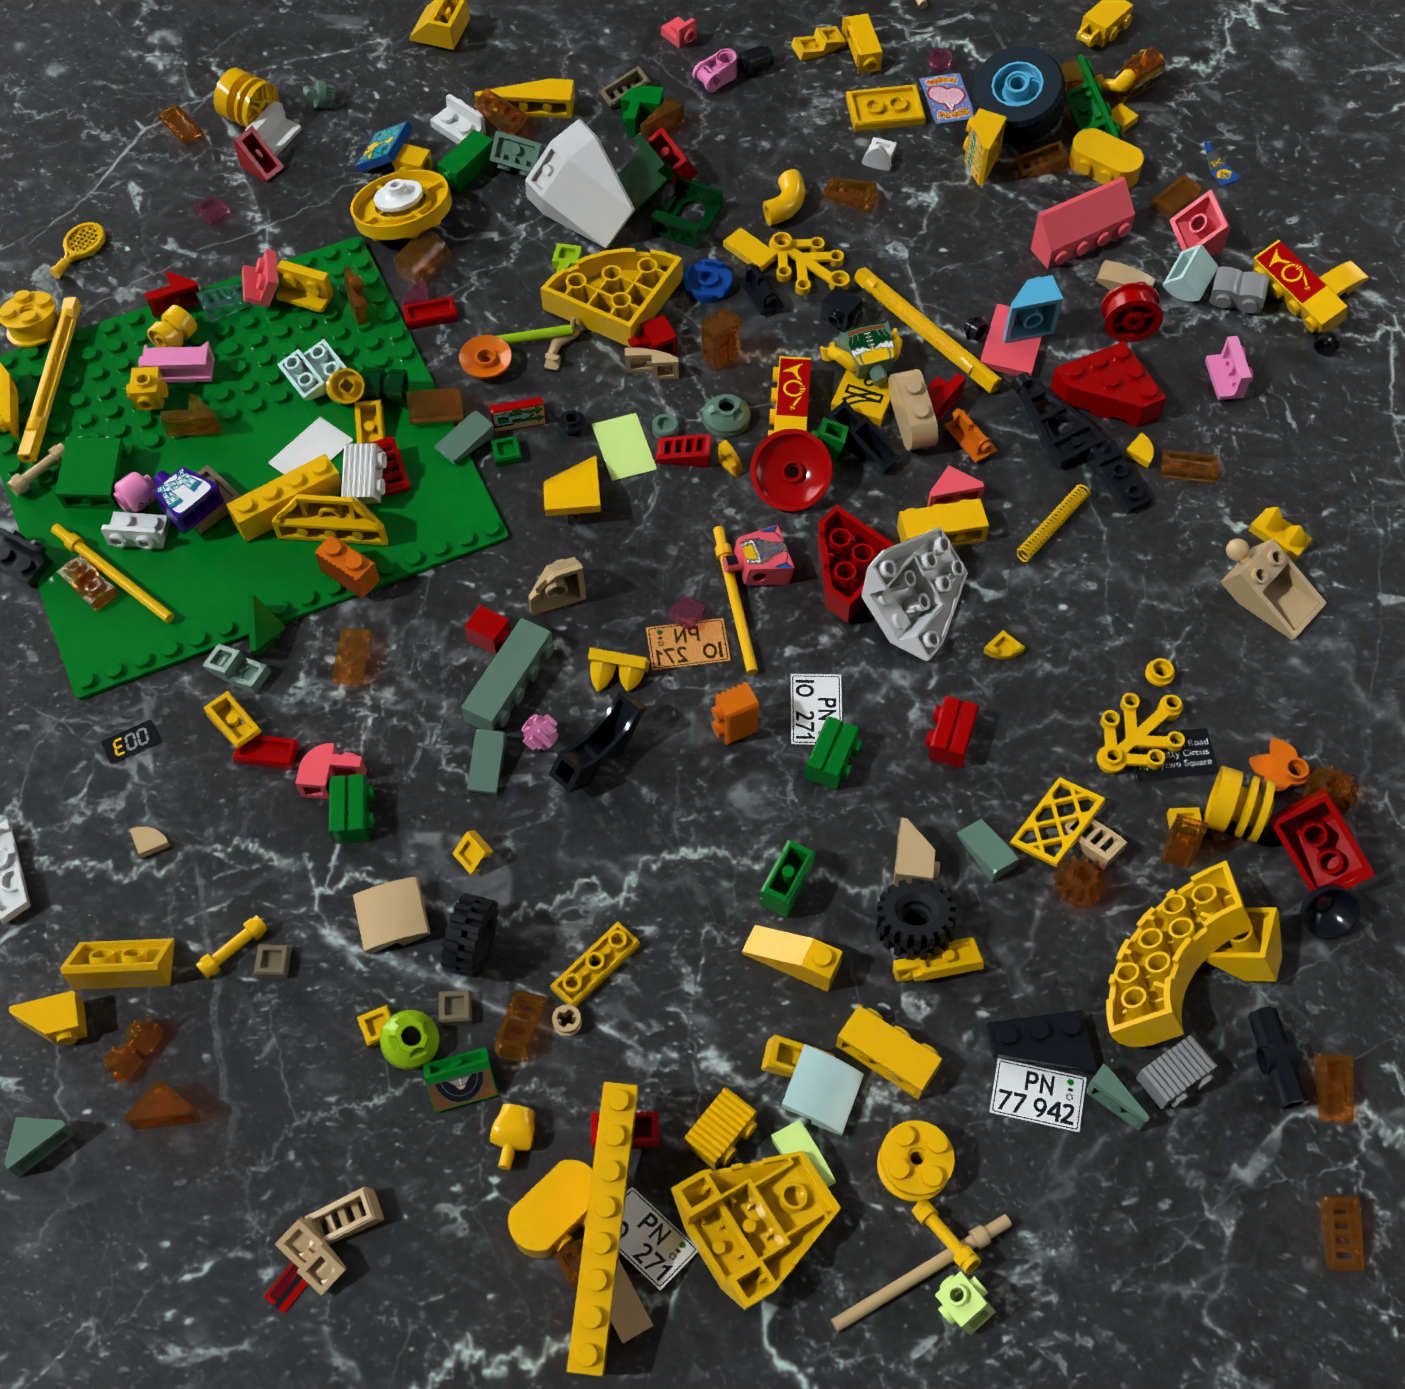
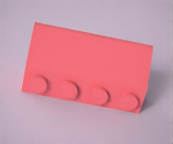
(1083, 223)

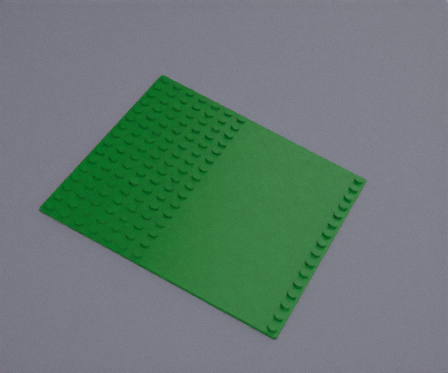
(260, 413)

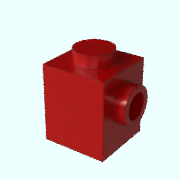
(487, 629)

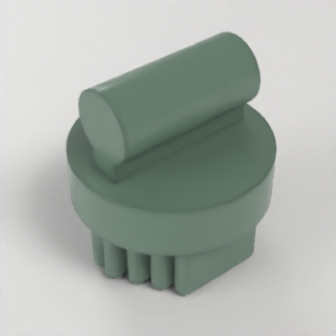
(321, 95)

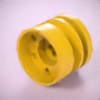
(243, 96)
(1239, 804)

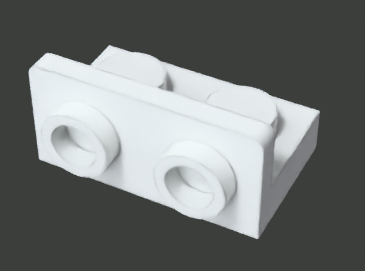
(458, 120)
(136, 530)

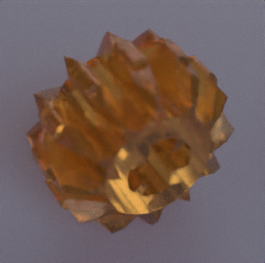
(1337, 783)
(1091, 881)

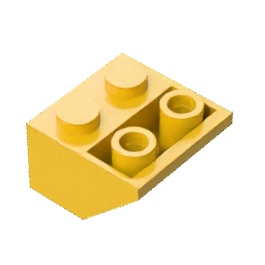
(442, 23)

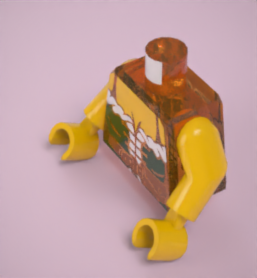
(1136, 75)

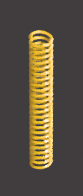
(1065, 512)

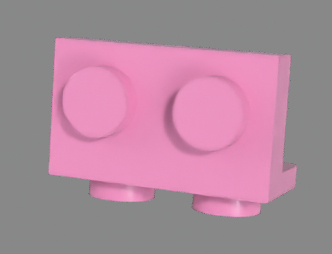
(1230, 370)

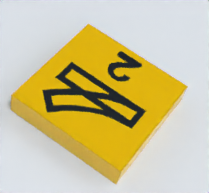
(863, 397)

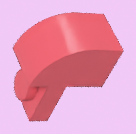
(323, 763)

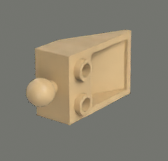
(1280, 590)

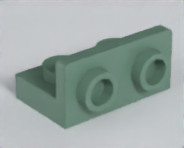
(515, 152)

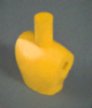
(513, 1132)

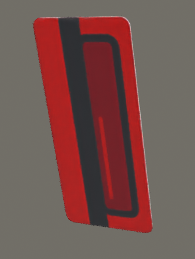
(286, 1288)

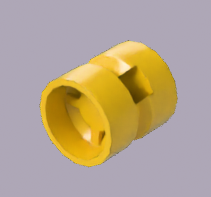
(173, 329)
(345, 386)

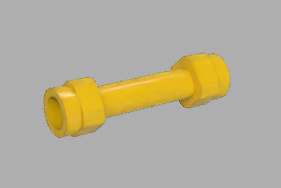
(209, 964)
(963, 1255)

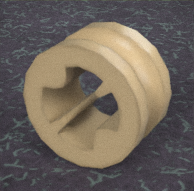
(563, 1011)

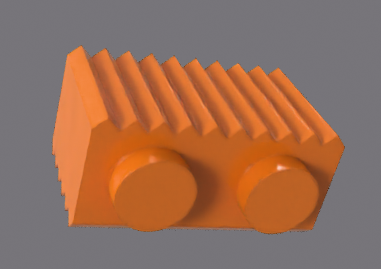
(347, 566)
(735, 713)

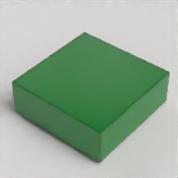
(506, 451)

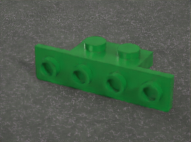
(1087, 104)

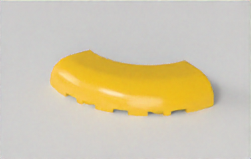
(1167, 952)

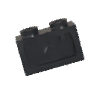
(21, 558)

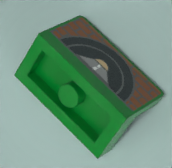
(459, 1080)

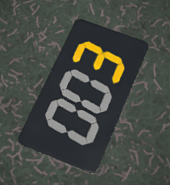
(130, 741)

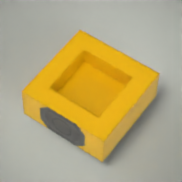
(472, 852)

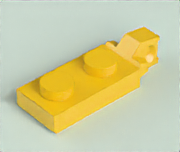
(958, 958)

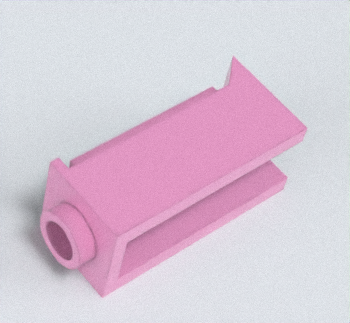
(180, 363)

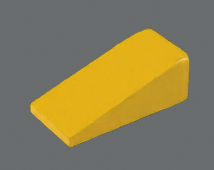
(369, 421)
(232, 720)
(782, 1056)

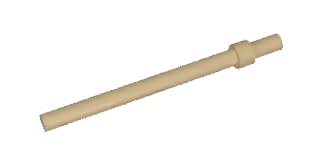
(978, 1238)

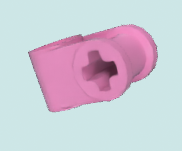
(718, 69)

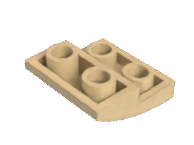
(391, 914)

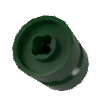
(385, 385)

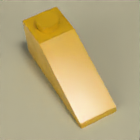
(795, 955)

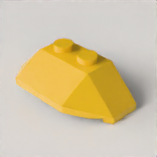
(322, 516)

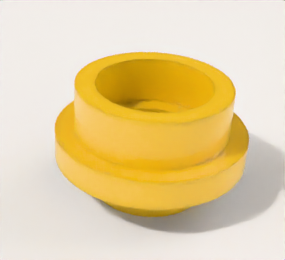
(1163, 666)

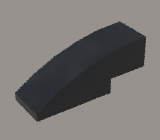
(865, 438)

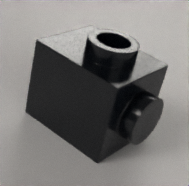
(841, 309)

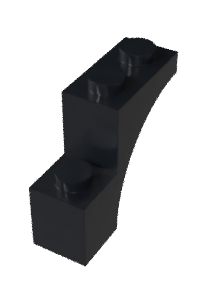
(608, 738)

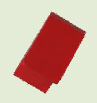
(179, 292)

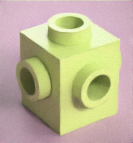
(964, 1302)

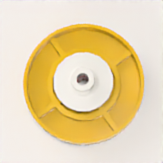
(401, 204)

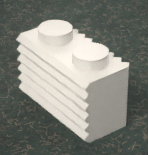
(363, 472)

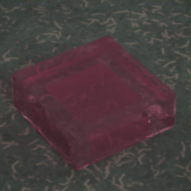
(211, 210)
(686, 612)

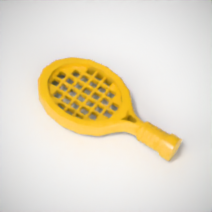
(72, 255)

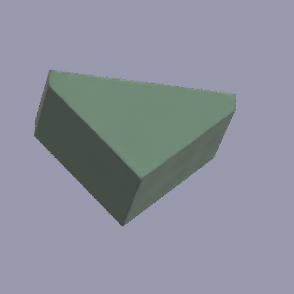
(33, 1141)

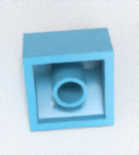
(1034, 310)

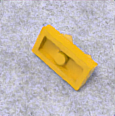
(1289, 537)
(604, 665)

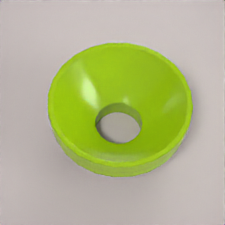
(397, 1051)

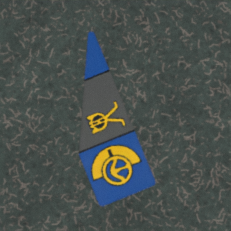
(1219, 167)

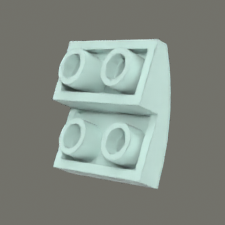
(311, 370)
(822, 1089)

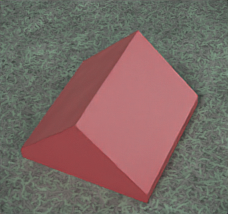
(1202, 224)

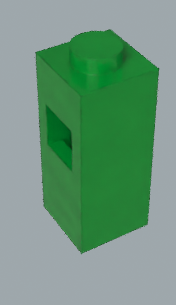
(466, 160)

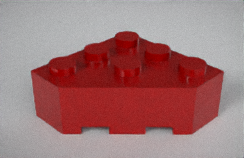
(1110, 386)
(844, 553)

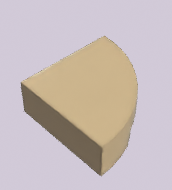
(148, 840)

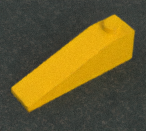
(539, 98)

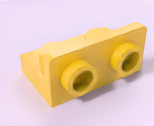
(304, 286)

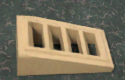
(1094, 852)
(372, 1208)

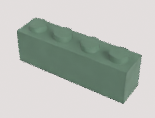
(508, 676)

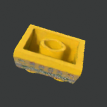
(983, 143)

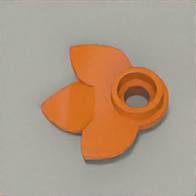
(1278, 765)

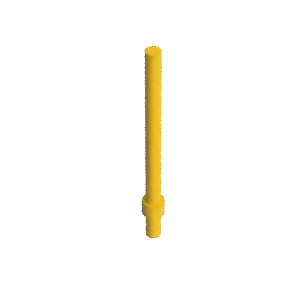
(77, 545)
(724, 549)

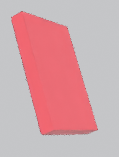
(1009, 357)

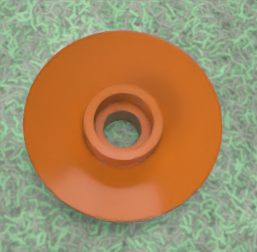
(482, 349)

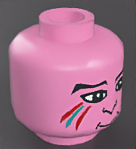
(134, 492)

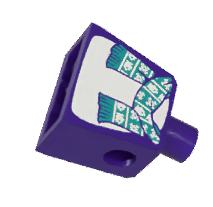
(186, 497)

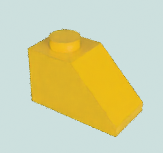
(55, 1017)

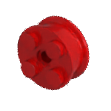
(1131, 312)

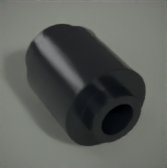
(755, 60)

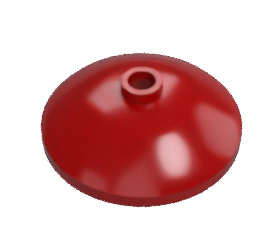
(780, 454)

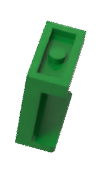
(90, 472)

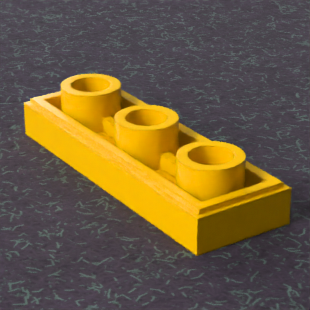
(583, 978)

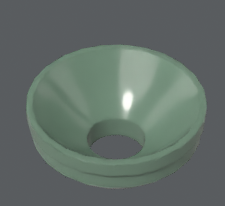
(726, 423)

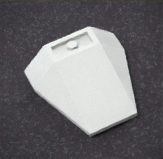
(580, 186)
(915, 591)

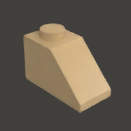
(914, 856)

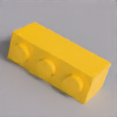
(961, 521)
(889, 1051)

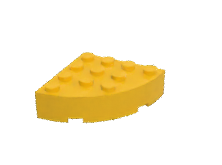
(613, 290)

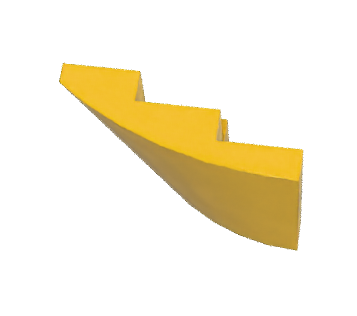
(573, 490)

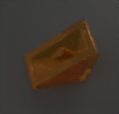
(160, 1108)

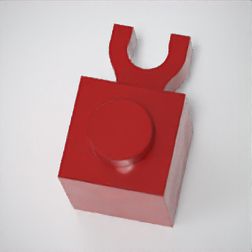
(656, 335)

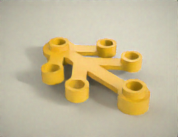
(785, 246)
(1138, 736)

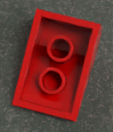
(1321, 842)

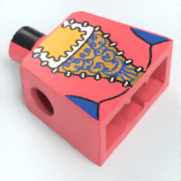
(761, 558)

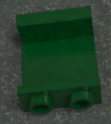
(645, 174)

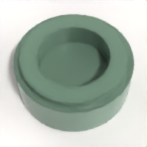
(665, 426)

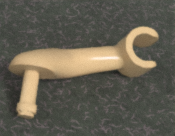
(552, 359)

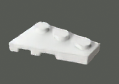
(13, 889)

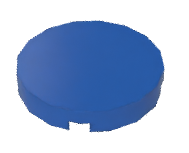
(708, 281)

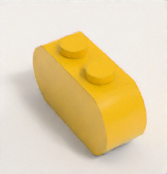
(1105, 157)
(552, 1210)

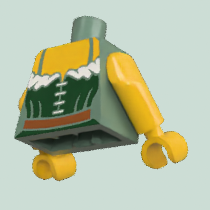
(866, 351)

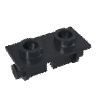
(760, 290)

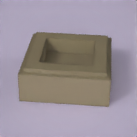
(272, 961)
(455, 1007)

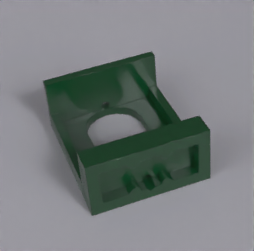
(683, 231)

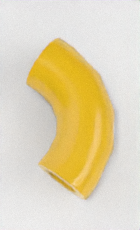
(789, 201)

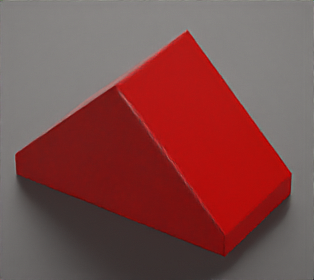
(256, 155)

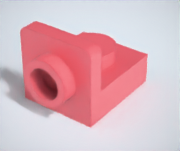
(679, 31)

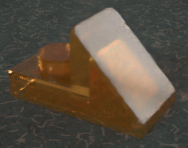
(195, 421)

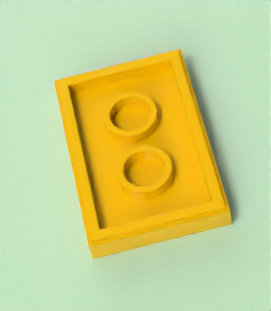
(885, 107)

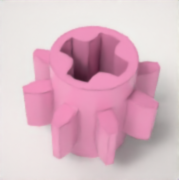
(540, 732)

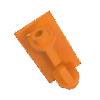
(970, 436)

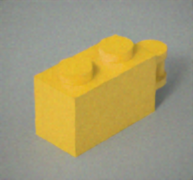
(1104, 22)

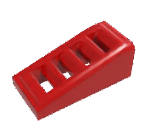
(390, 447)
(693, 458)

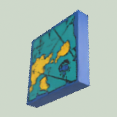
(384, 146)

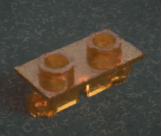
(123, 1059)

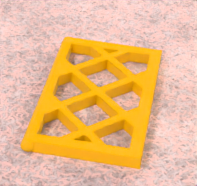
(1066, 840)

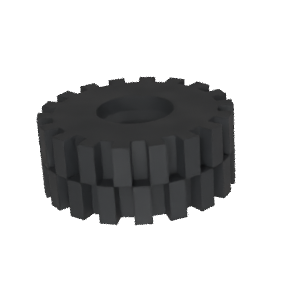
(917, 901)
(469, 935)

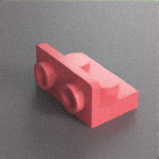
(262, 281)

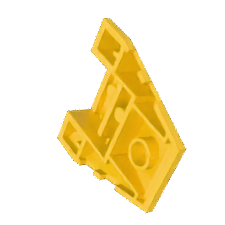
(755, 1221)

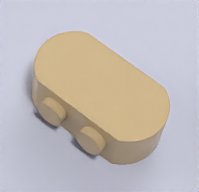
(913, 409)

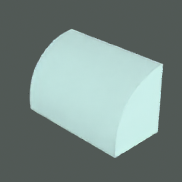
(1190, 274)

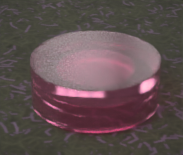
(939, 59)

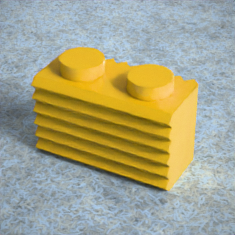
(720, 1129)

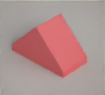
(954, 487)

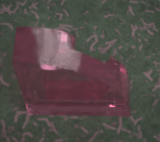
(417, 294)

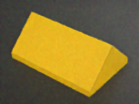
(120, 964)

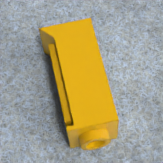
(862, 42)

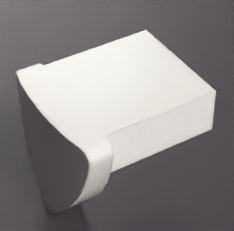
(880, 154)

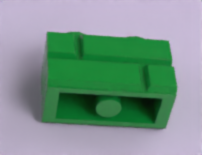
(832, 753)
(350, 808)
(787, 878)

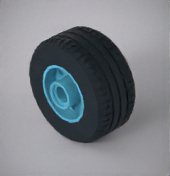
(1024, 88)

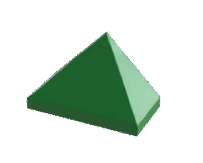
(263, 626)

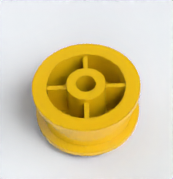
(29, 318)
(920, 1142)

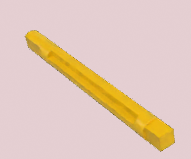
(928, 330)
(49, 381)

